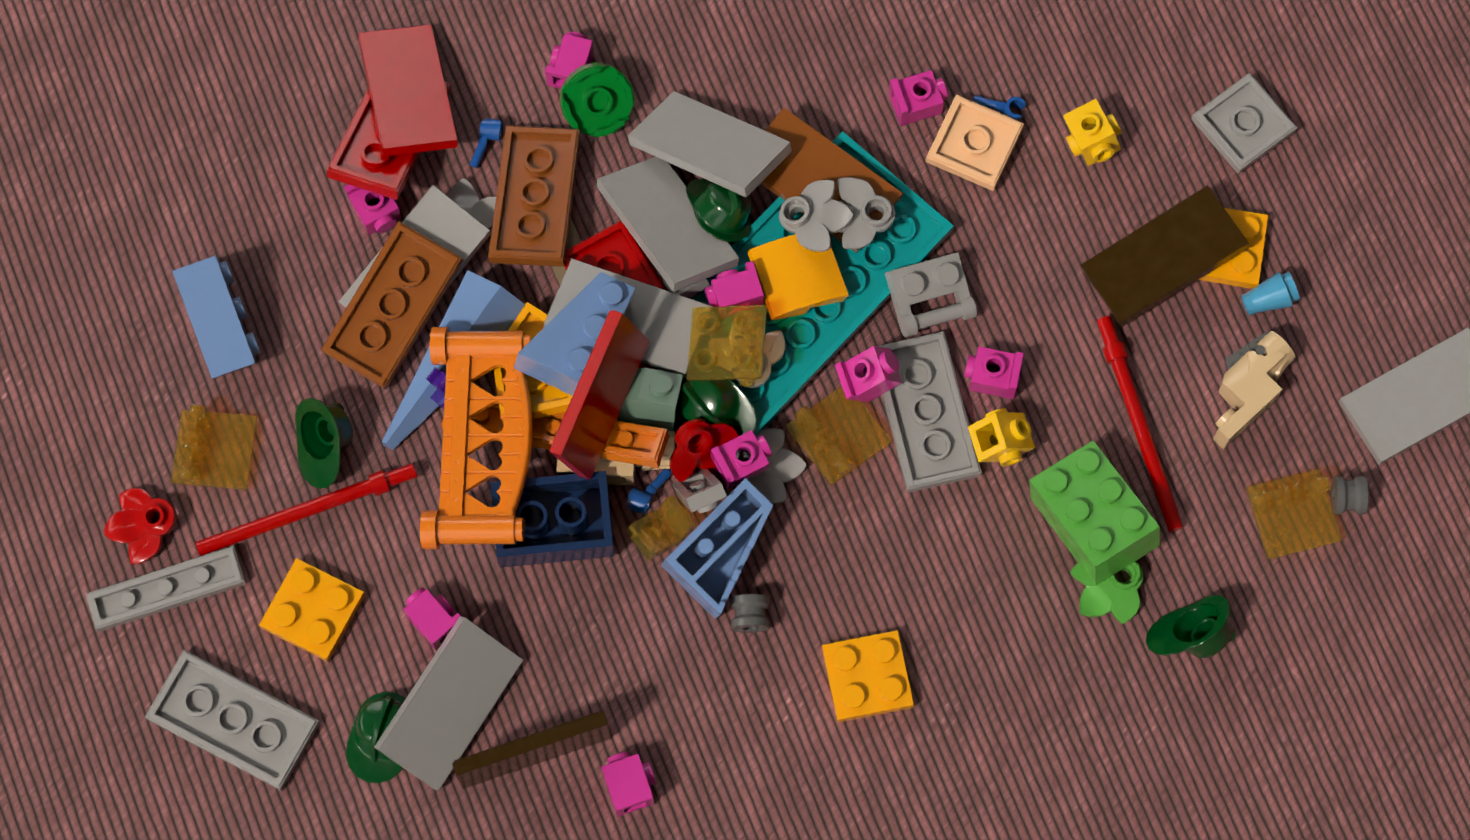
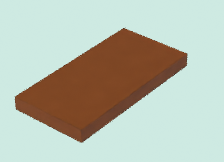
(818, 159)
(534, 196)
(392, 305)

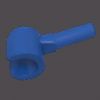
(1002, 107)
(489, 130)
(640, 500)

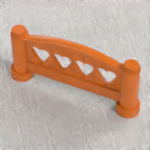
(461, 516)

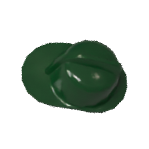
(720, 210)
(717, 403)
(321, 438)
(1196, 628)
(367, 729)

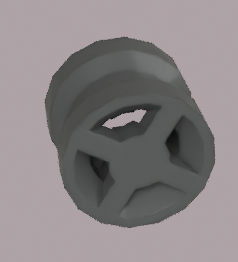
(1349, 495)
(749, 613)

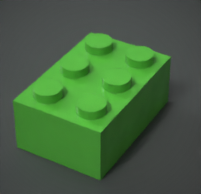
(1094, 512)

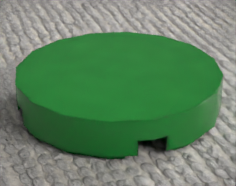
(596, 99)

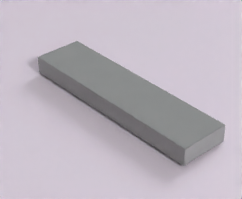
(165, 589)

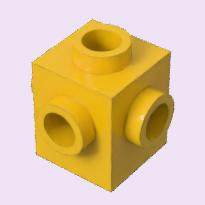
(1092, 133)
(1001, 437)

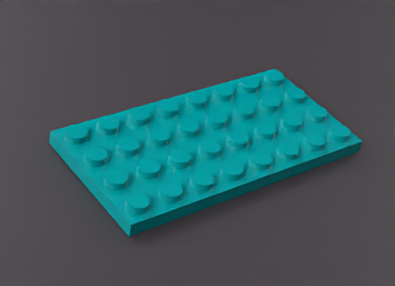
(825, 329)

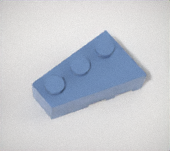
(216, 316)
(565, 343)
(716, 551)

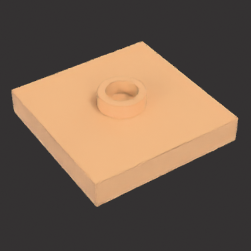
(974, 142)

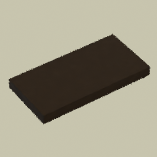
(1164, 256)
(531, 749)

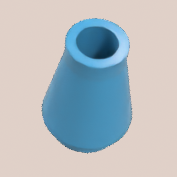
(1272, 294)

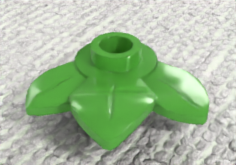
(1111, 594)

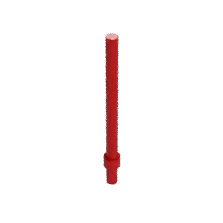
(1116, 355)
(377, 483)

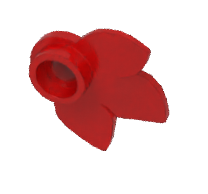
(694, 446)
(135, 524)

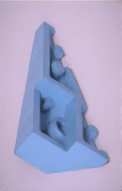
(475, 307)

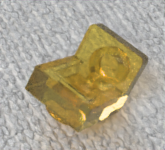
(661, 528)

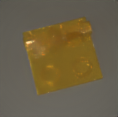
(727, 343)
(837, 435)
(213, 449)
(1293, 514)

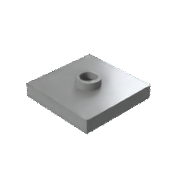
(1244, 123)

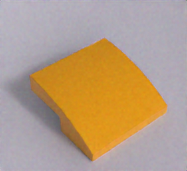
(796, 277)

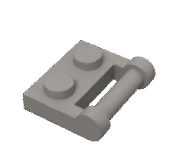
(926, 282)

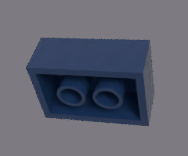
(563, 521)

